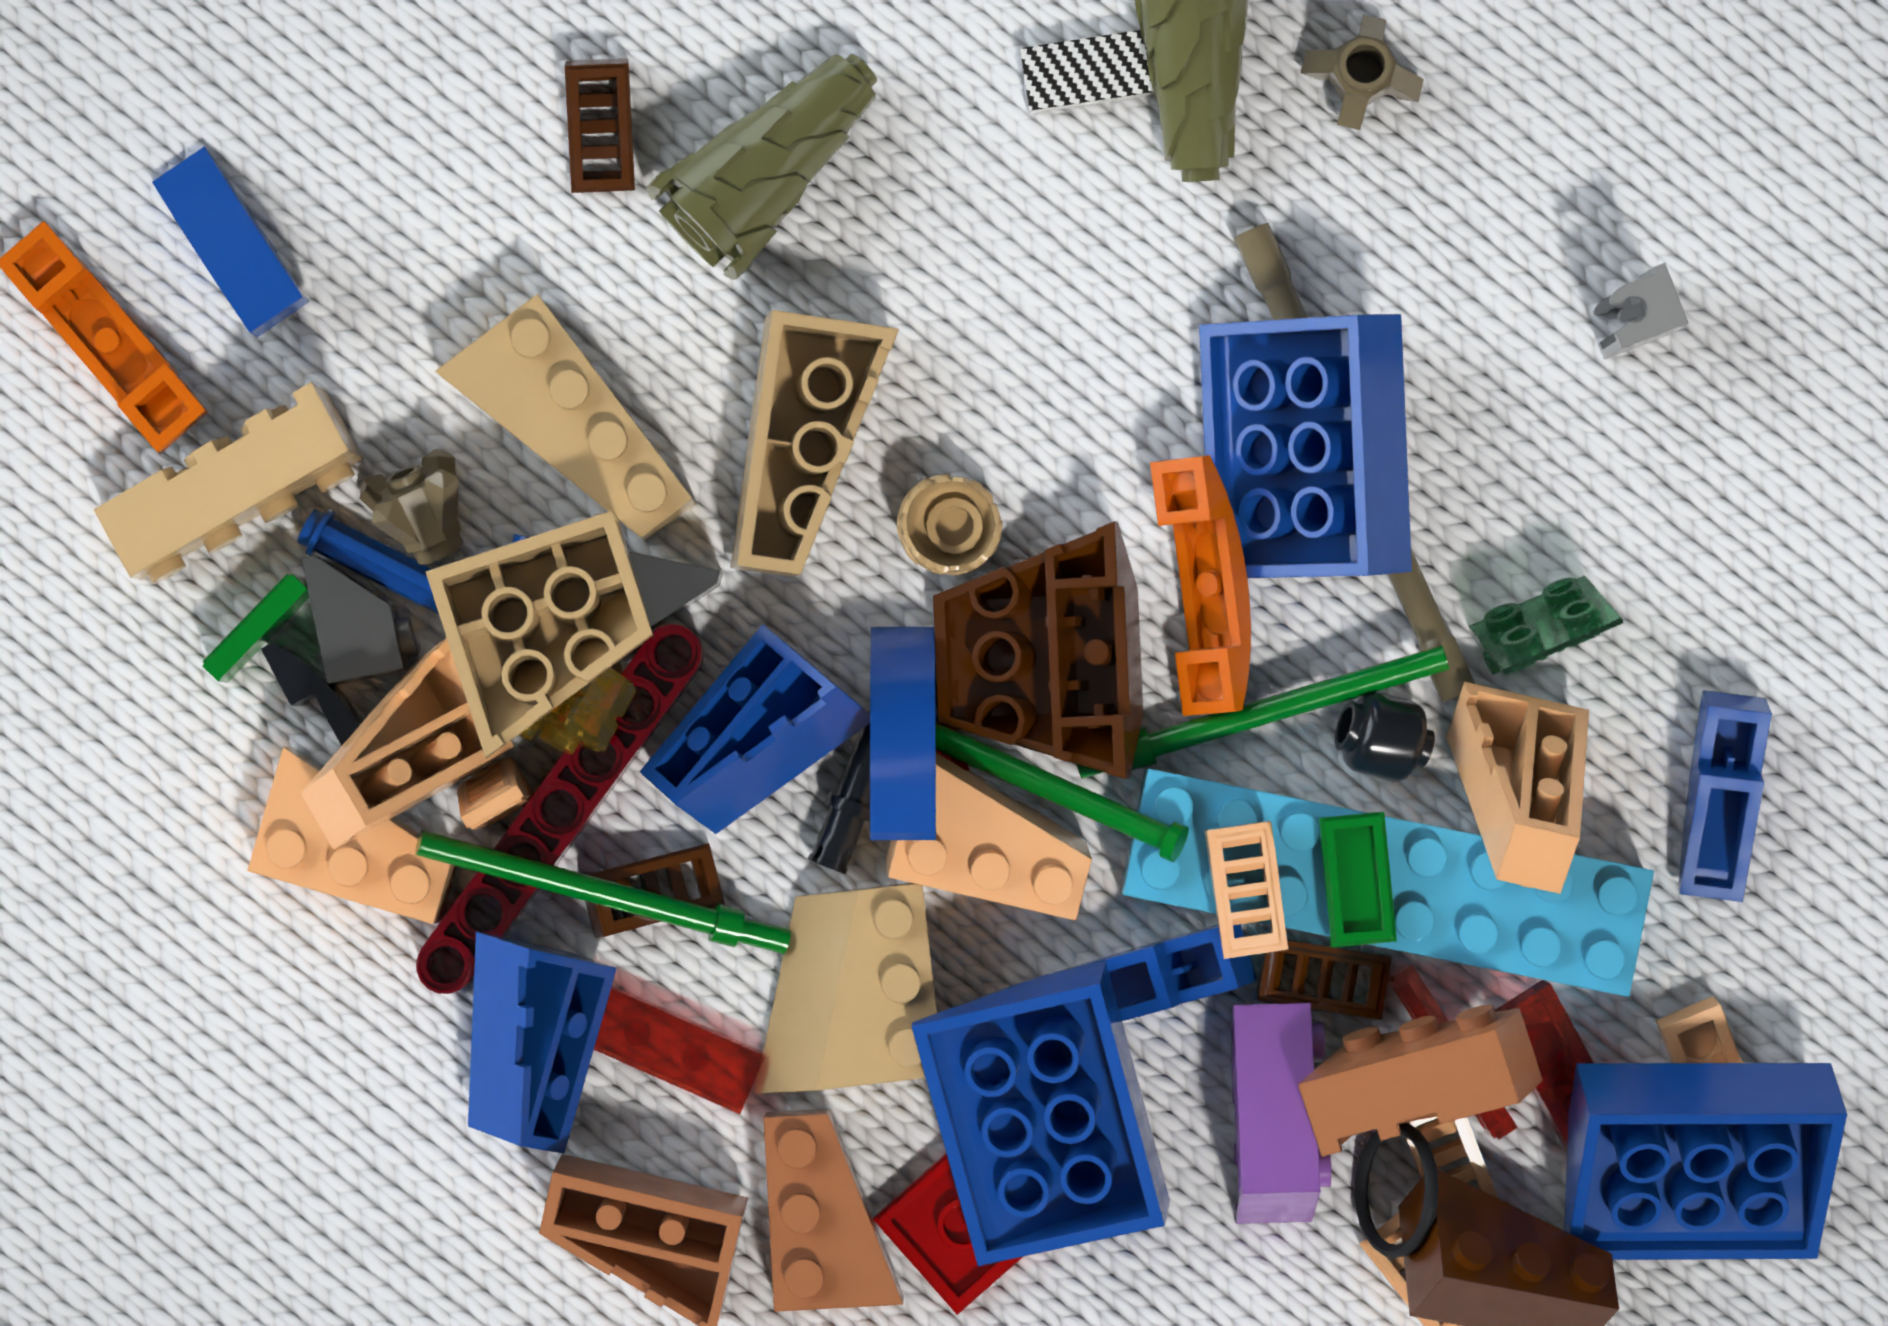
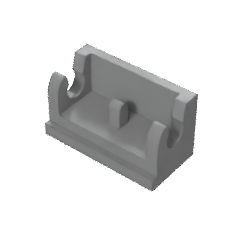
(1650, 308)

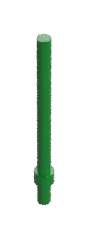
(1283, 706)
(722, 924)

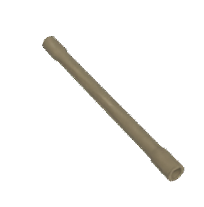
(1274, 282)

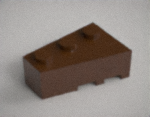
(1501, 1264)

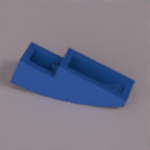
(230, 242)
(1723, 795)
(1174, 972)

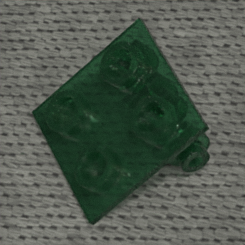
(1547, 624)

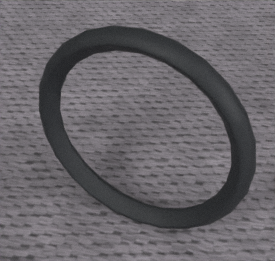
(1430, 1194)

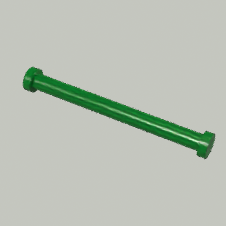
(1166, 838)

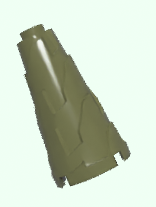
(1195, 78)
(757, 168)

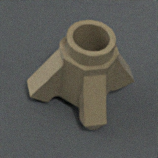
(1362, 72)
(418, 506)

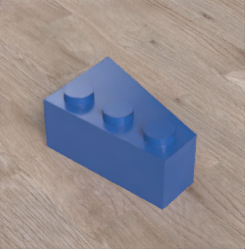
(532, 1038)

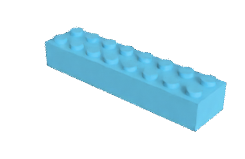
(1440, 884)

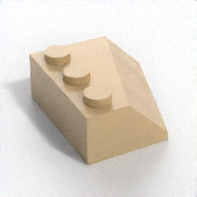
(539, 621)
(850, 991)

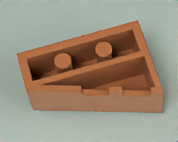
(1420, 1074)
(819, 1222)
(648, 1231)

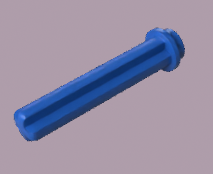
(366, 557)

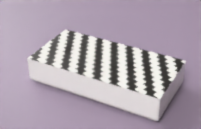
(1085, 71)

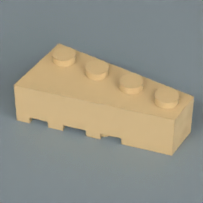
(559, 406)
(803, 424)
(230, 485)

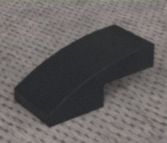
(304, 682)

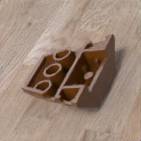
(1047, 654)

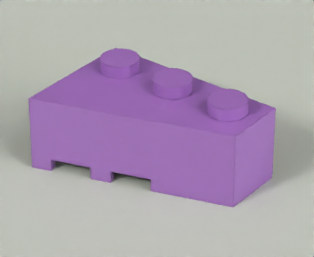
(1275, 1141)

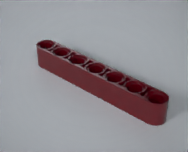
(533, 826)

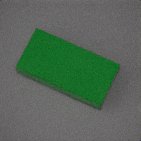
(257, 628)
(1357, 879)

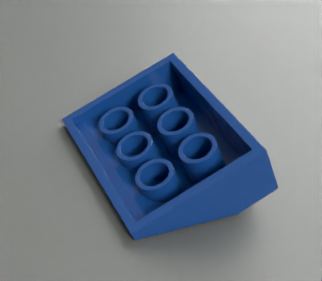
(1311, 442)
(1043, 1116)
(1702, 1159)

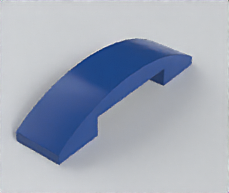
(902, 734)

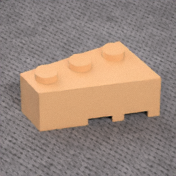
(401, 753)
(1523, 780)
(994, 849)
(369, 870)

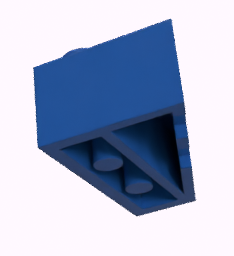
(752, 732)

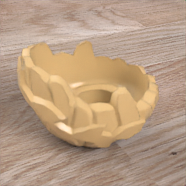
(949, 524)

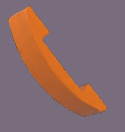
(103, 336)
(1212, 584)

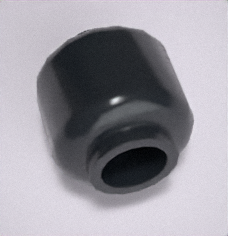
(1384, 736)

